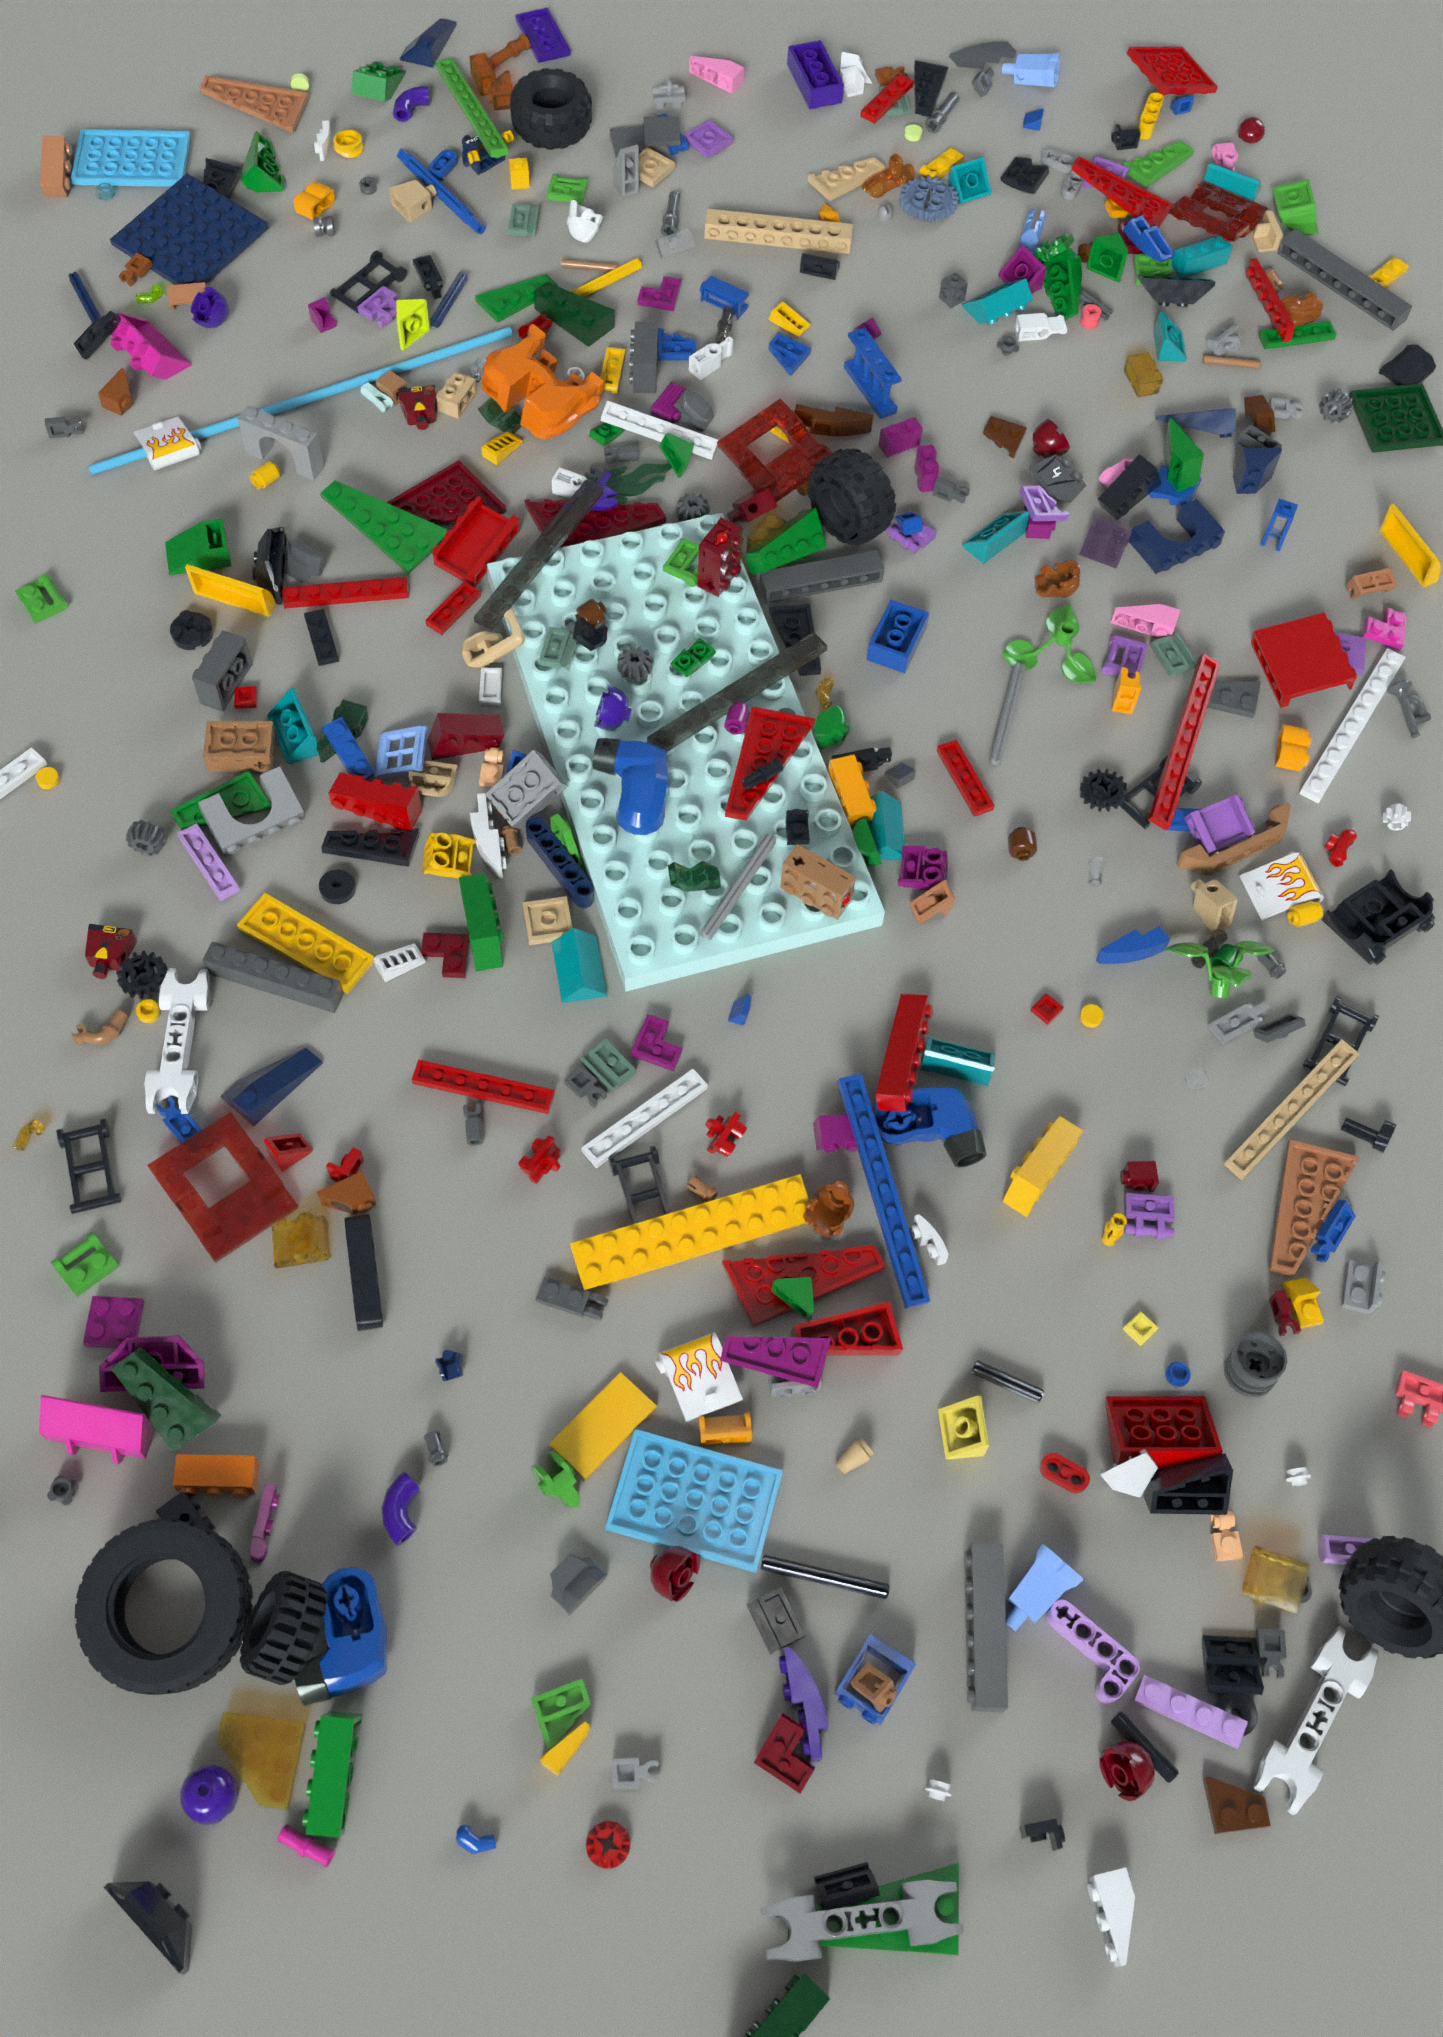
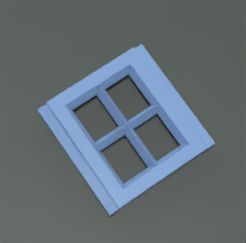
(384, 753)

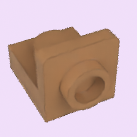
(875, 1686)

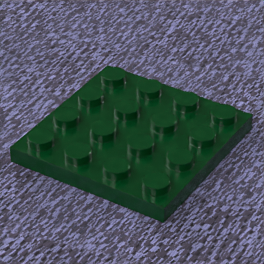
(1397, 418)

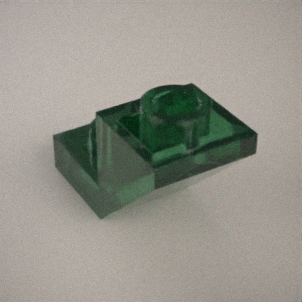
(498, 418)
(699, 877)

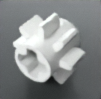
(1397, 817)

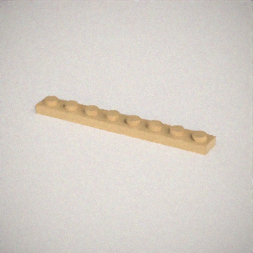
(1291, 1109)

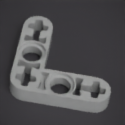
(1054, 159)

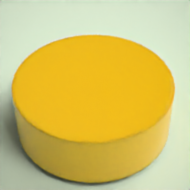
(47, 778)
(148, 1010)
(1091, 1016)

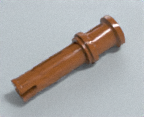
(511, 50)

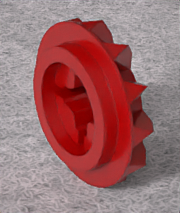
(613, 1857)

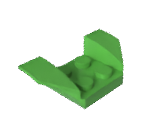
(1296, 206)

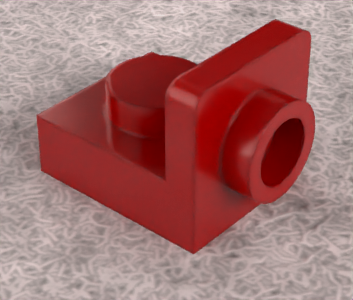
(349, 1165)

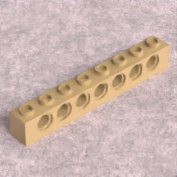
(778, 231)

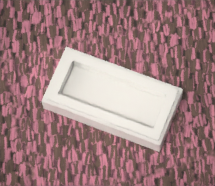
(490, 686)

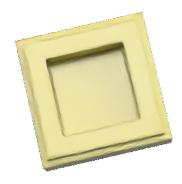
(1140, 1328)

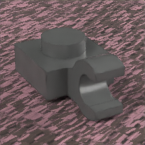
(982, 82)
(947, 490)

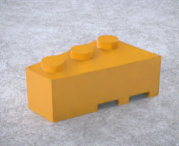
(851, 789)

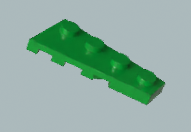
(239, 795)

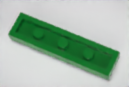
(1302, 335)

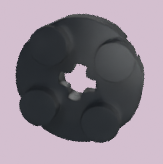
(191, 620)

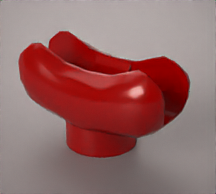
(541, 322)
(1339, 845)

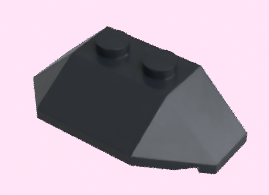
(1175, 289)
(271, 561)
(157, 1918)

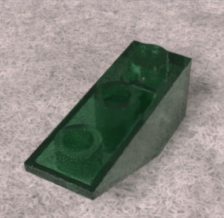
(354, 716)

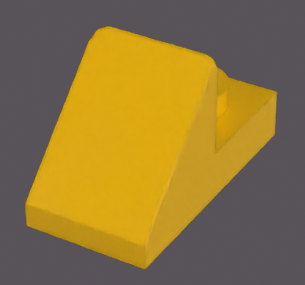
(1304, 1302)

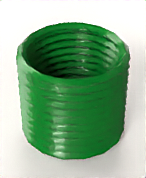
(1226, 956)

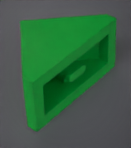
(676, 452)
(796, 1294)

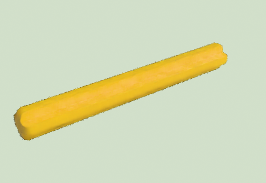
(608, 278)

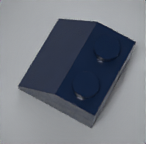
(1255, 469)

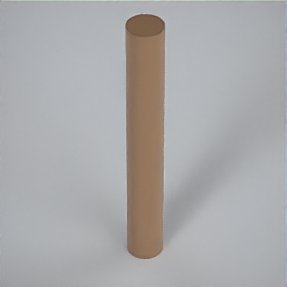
(588, 265)
(1231, 361)

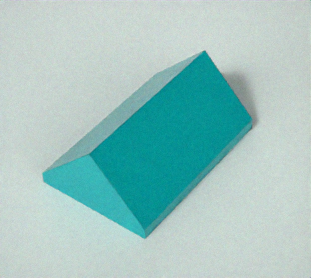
(1233, 181)
(997, 535)
(293, 728)
(887, 826)
(578, 966)
(958, 1061)

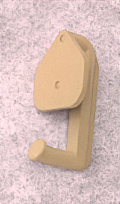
(492, 643)

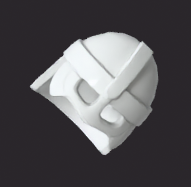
(581, 222)

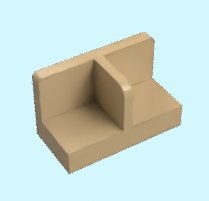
(1267, 235)

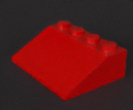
(1167, 1427)

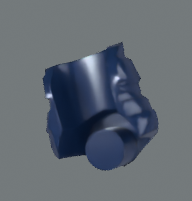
(450, 1365)

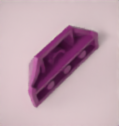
(169, 1351)

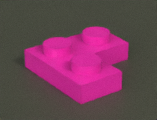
(1389, 632)

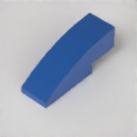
(1148, 239)
(1134, 947)

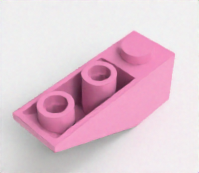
(718, 72)
(1148, 619)

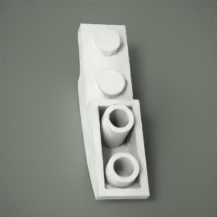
(487, 837)

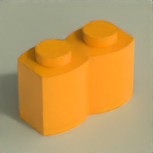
(314, 200)
(1292, 748)

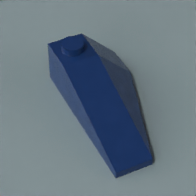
(429, 44)
(1212, 421)
(264, 1089)

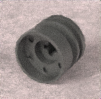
(1261, 1354)

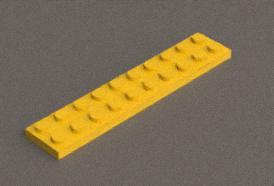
(690, 1232)

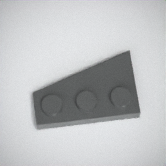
(1235, 697)

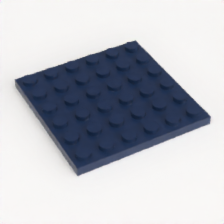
(190, 232)

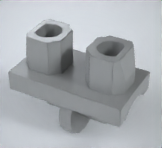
(669, 93)
(1226, 341)

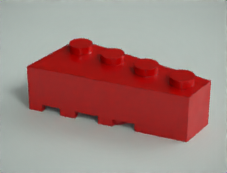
(376, 800)
(856, 1332)

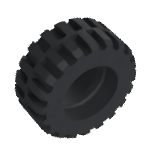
(283, 1628)

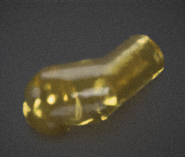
(26, 1131)

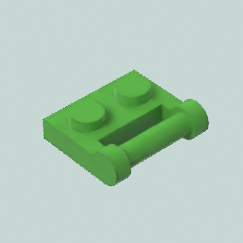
(567, 189)
(681, 560)
(35, 602)
(89, 1270)

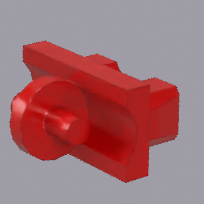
(730, 1126)
(543, 1160)

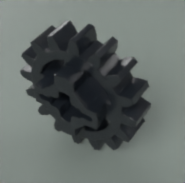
(1103, 790)
(142, 974)

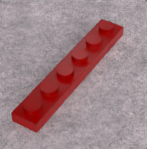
(1270, 300)
(345, 592)
(483, 1086)

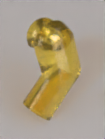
(823, 691)

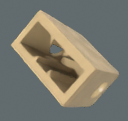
(412, 199)
(1214, 904)

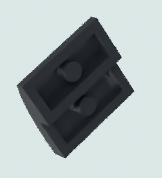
(1024, 175)
(1232, 1665)

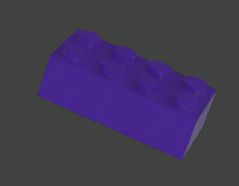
(815, 74)

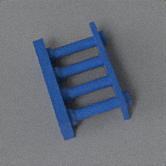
(867, 382)

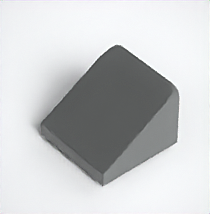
(900, 774)

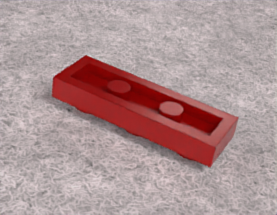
(453, 608)

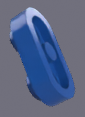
(443, 163)

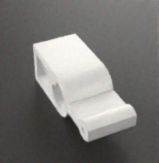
(1038, 326)
(709, 358)
(566, 483)

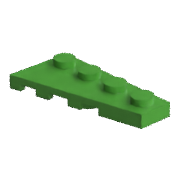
(1158, 164)

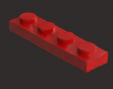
(887, 98)
(965, 778)

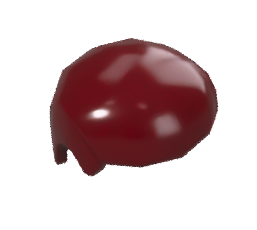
(1251, 130)

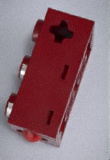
(720, 557)

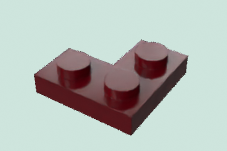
(452, 949)
(777, 1755)

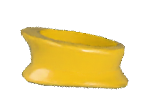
(348, 143)

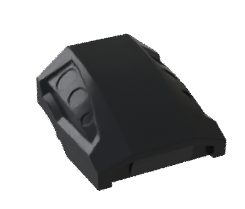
(1409, 366)

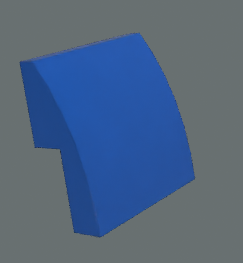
(1167, 491)

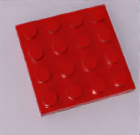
(1172, 70)

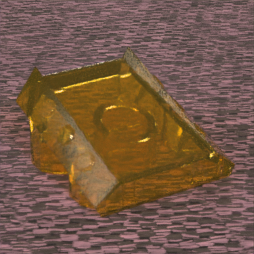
(300, 1240)
(1275, 1579)

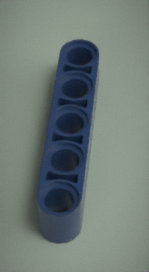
(563, 870)

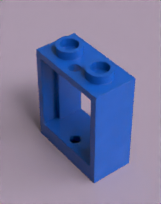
(889, 1657)

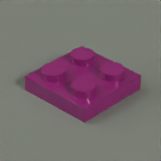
(112, 1321)

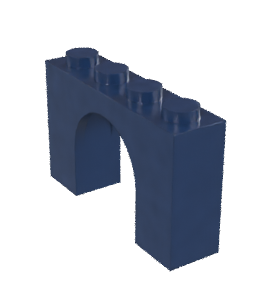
(1163, 553)

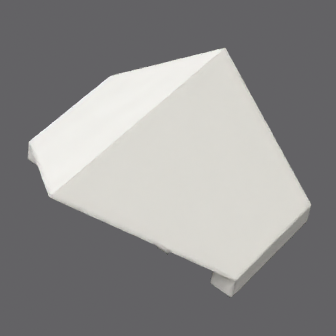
(850, 60)
(1131, 1475)

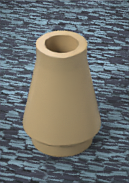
(854, 1456)

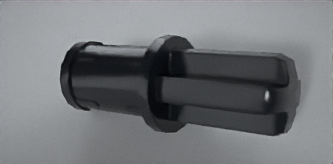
(762, 774)

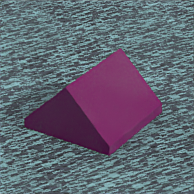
(1023, 266)

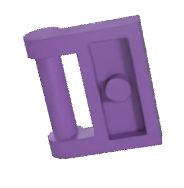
(1132, 657)

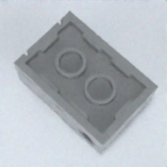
(526, 789)

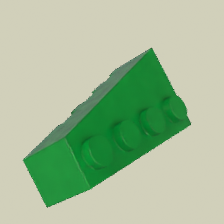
(792, 541)
(482, 921)
(331, 1773)

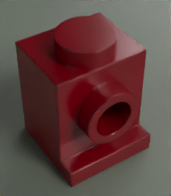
(1140, 1175)

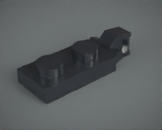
(428, 275)
(96, 334)
(869, 758)

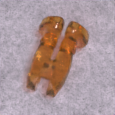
(889, 178)

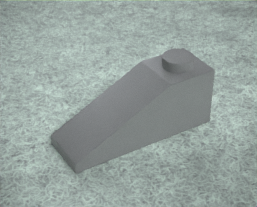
(627, 171)

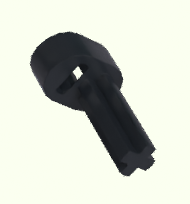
(1378, 1139)

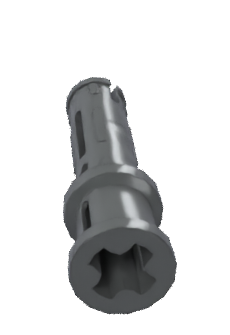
(939, 115)
(670, 219)

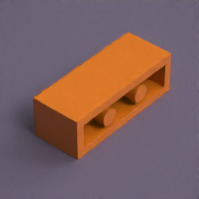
(216, 1474)

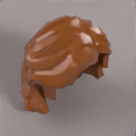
(1303, 310)
(1060, 581)
(829, 1209)

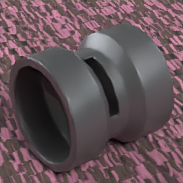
(319, 227)

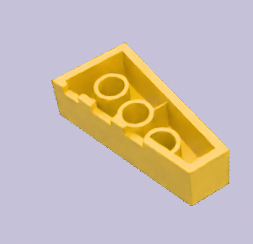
(1041, 1164)

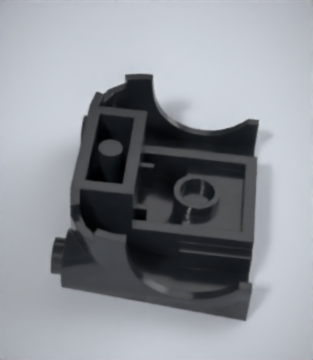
(1380, 917)

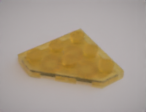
(263, 1754)

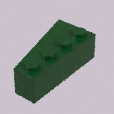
(574, 313)
(164, 1399)
(793, 2012)

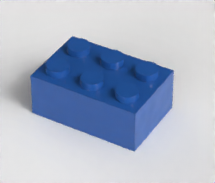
(897, 636)

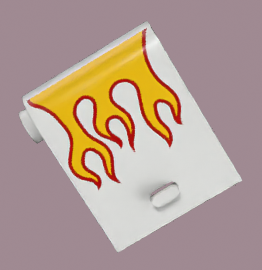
(167, 443)
(1282, 884)
(699, 1376)

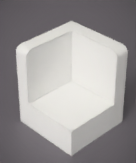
(852, 81)

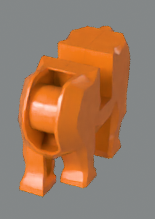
(550, 403)

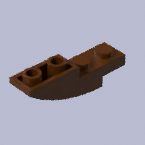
(837, 423)

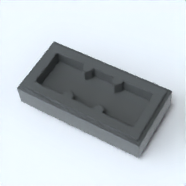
(1279, 1028)

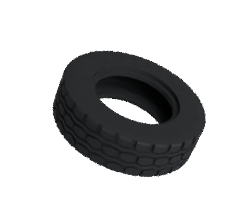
(103, 1597)

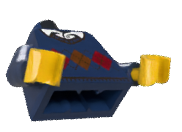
(476, 155)

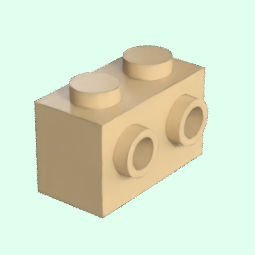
(456, 394)

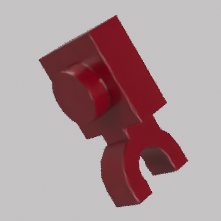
(1281, 1309)

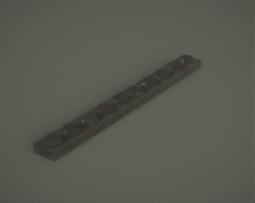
(538, 555)
(739, 691)

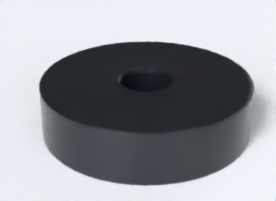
(337, 895)
(1241, 1704)

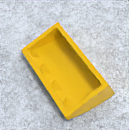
(1410, 547)
(231, 591)

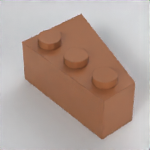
(56, 166)

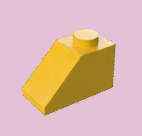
(518, 173)

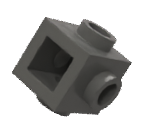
(953, 290)

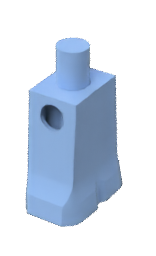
(1035, 69)
(1041, 1587)

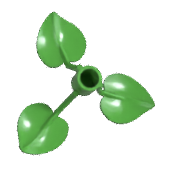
(1063, 627)
(1223, 975)

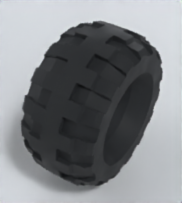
(551, 108)
(851, 496)
(1396, 1595)

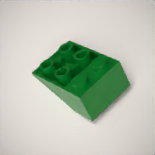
(376, 81)
(1181, 458)
(199, 546)

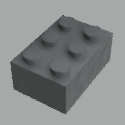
(644, 357)
(222, 670)

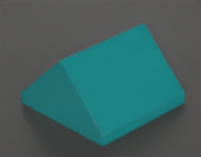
(970, 180)
(1168, 340)

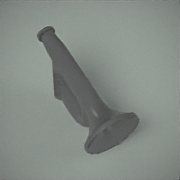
(1400, 690)

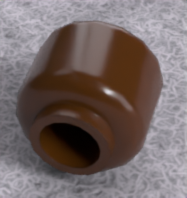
(592, 613)
(1022, 843)

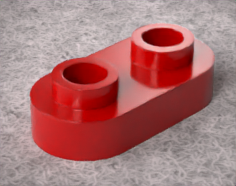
(1064, 1472)

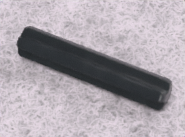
(1007, 1381)
(1133, 1734)

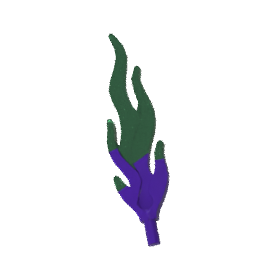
(626, 485)

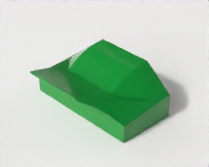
(865, 843)

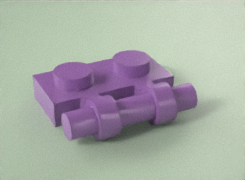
(377, 304)
(921, 538)
(1149, 1208)

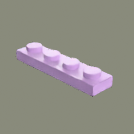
(208, 862)
(1191, 1711)

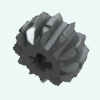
(1336, 405)
(692, 507)
(635, 664)
(145, 837)

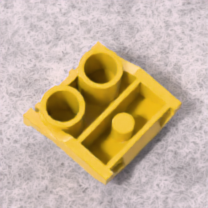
(447, 855)

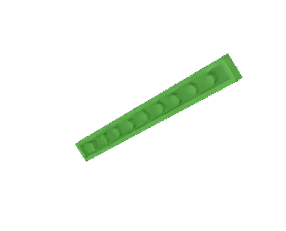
(471, 108)

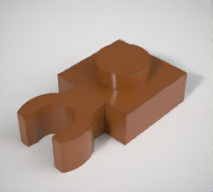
(887, 74)
(136, 266)

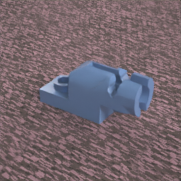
(1031, 237)

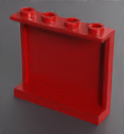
(1302, 657)

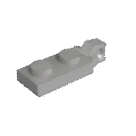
(1238, 1021)

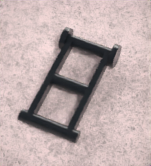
(376, 259)
(1190, 786)
(1336, 1007)
(64, 1140)
(653, 1159)

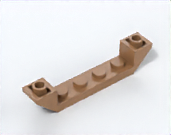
(1199, 861)

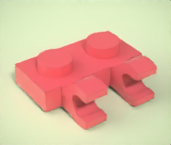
(1420, 1391)

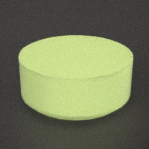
(299, 82)
(913, 132)

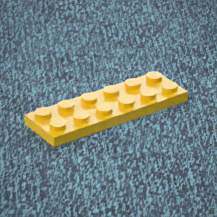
(305, 942)

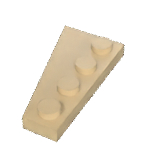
(845, 178)

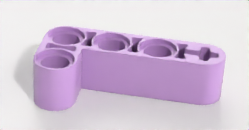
(1089, 1648)

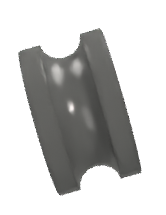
(370, 182)

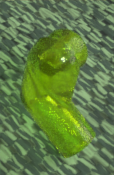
(150, 297)

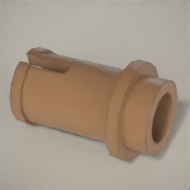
(1271, 274)
(510, 836)
(702, 1189)

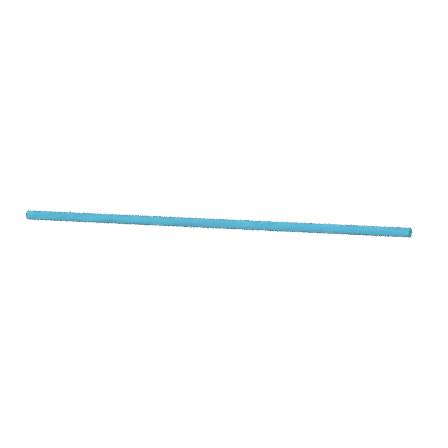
(319, 394)

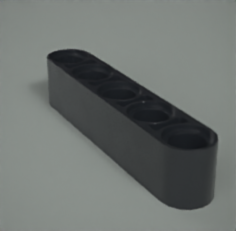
(363, 1272)

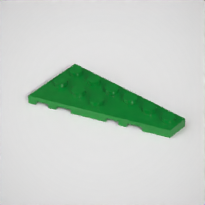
(394, 531)
(945, 1907)

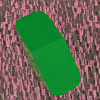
(831, 728)

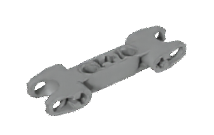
(809, 1926)

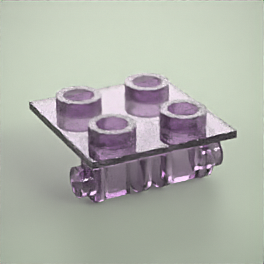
(1105, 543)

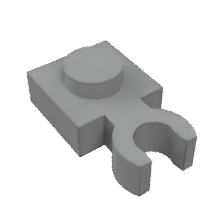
(1283, 408)
(628, 1773)

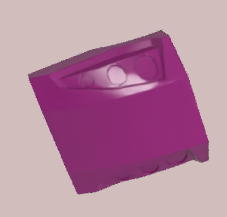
(921, 865)

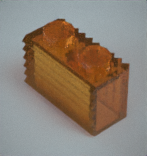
(482, 72)

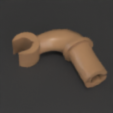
(107, 1034)

